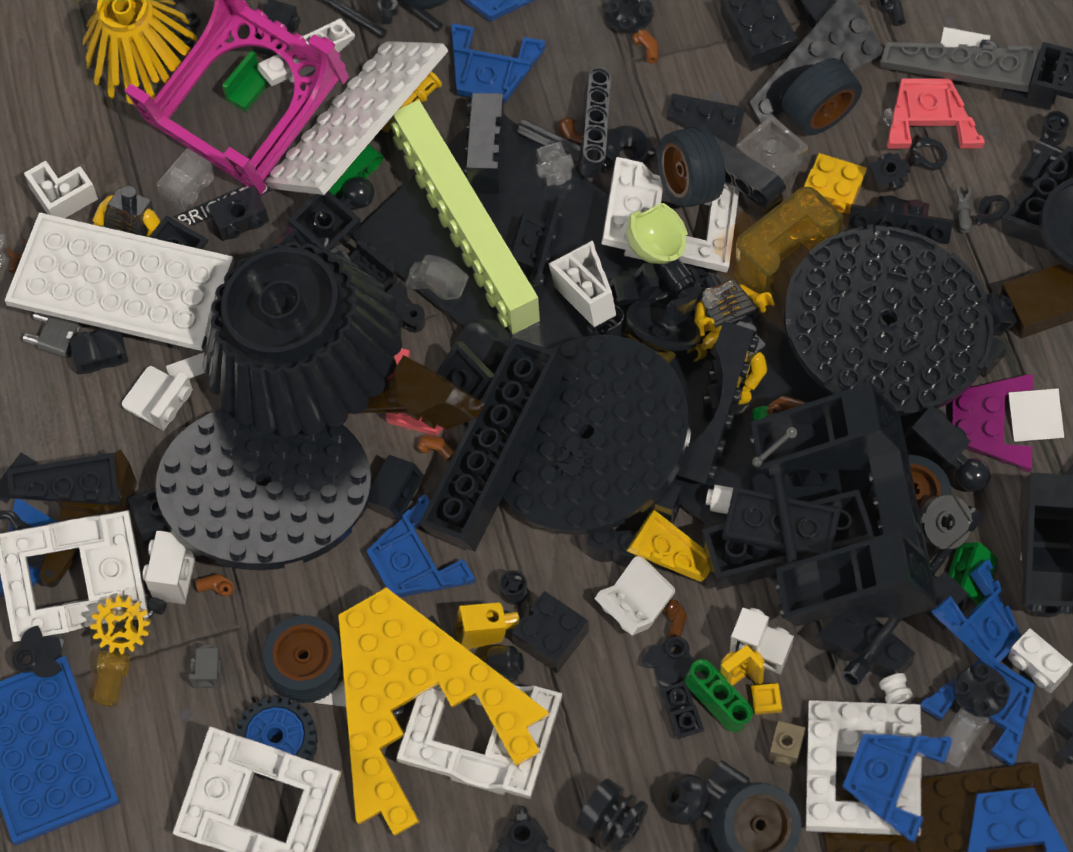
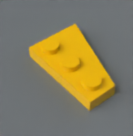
(669, 547)

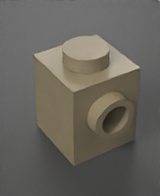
(786, 744)

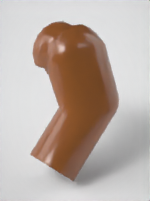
(651, 44)
(436, 443)
(217, 583)

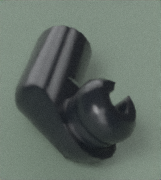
(894, 8)

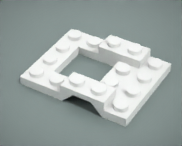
(638, 189)
(107, 561)
(837, 731)
(490, 771)
(222, 784)

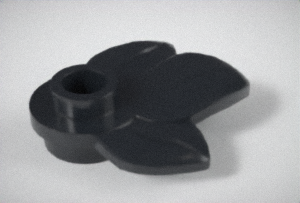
(42, 652)
(669, 665)

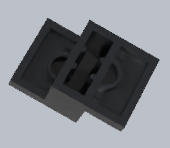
(1051, 77)

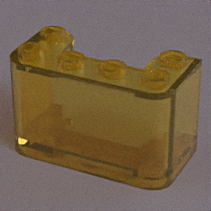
(796, 221)

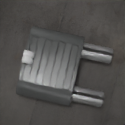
(54, 335)

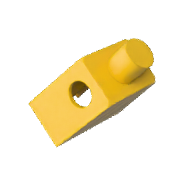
(483, 624)

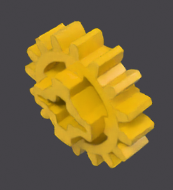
(128, 631)

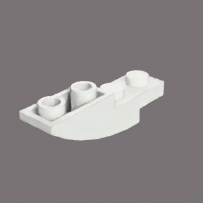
(277, 69)

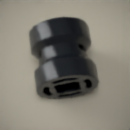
(1055, 127)
(512, 581)

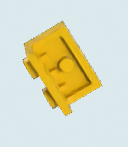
(743, 663)

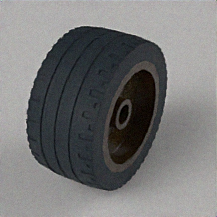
(755, 819)

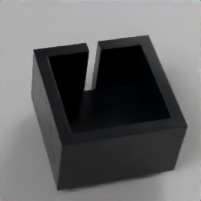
(550, 631)

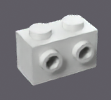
(1039, 661)

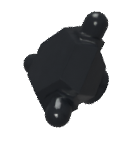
(523, 834)

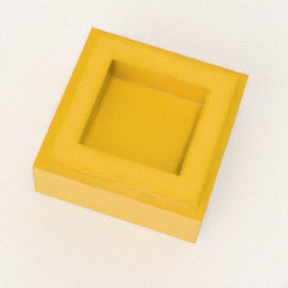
(766, 698)

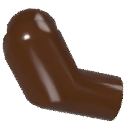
(568, 130)
(783, 403)
(677, 617)

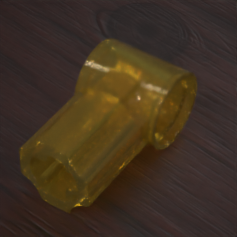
(110, 671)

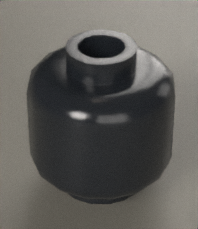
(505, 661)

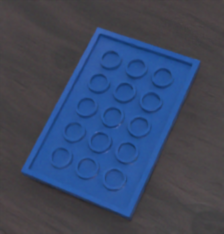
(48, 756)

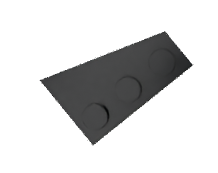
(719, 118)

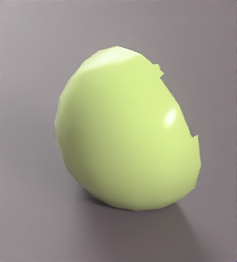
(657, 234)

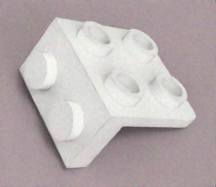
(157, 396)
(636, 596)

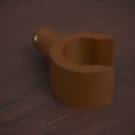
(15, 259)

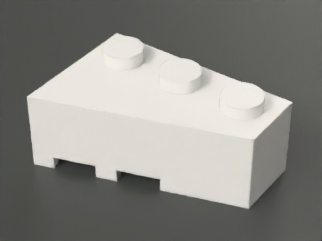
(584, 283)

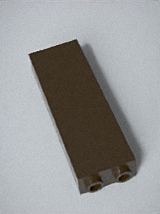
(1041, 299)

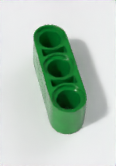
(362, 166)
(716, 682)

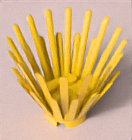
(132, 29)

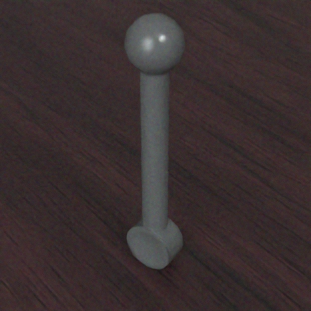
(789, 433)

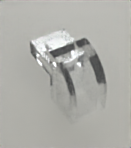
(439, 276)
(964, 731)

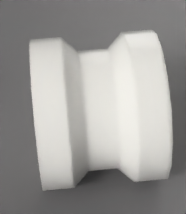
(895, 688)

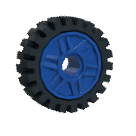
(284, 719)

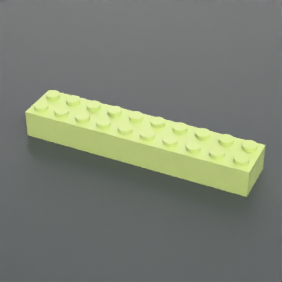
(465, 217)

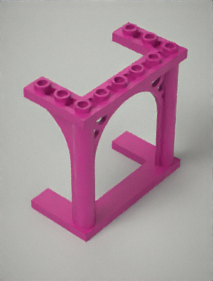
(226, 20)

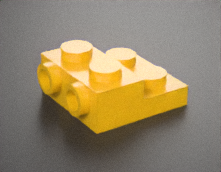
(836, 181)

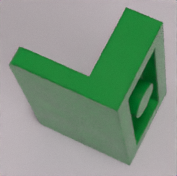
(245, 83)
(965, 560)

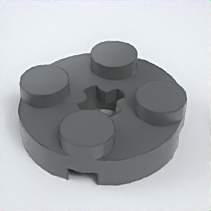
(959, 516)

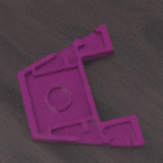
(982, 417)

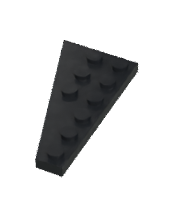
(838, 34)

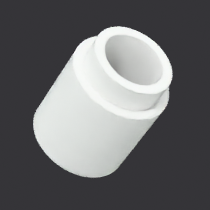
(719, 499)

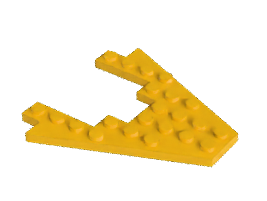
(392, 659)

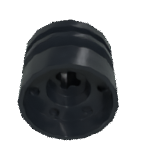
(616, 818)

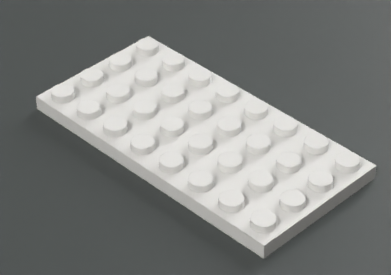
(355, 117)
(118, 281)

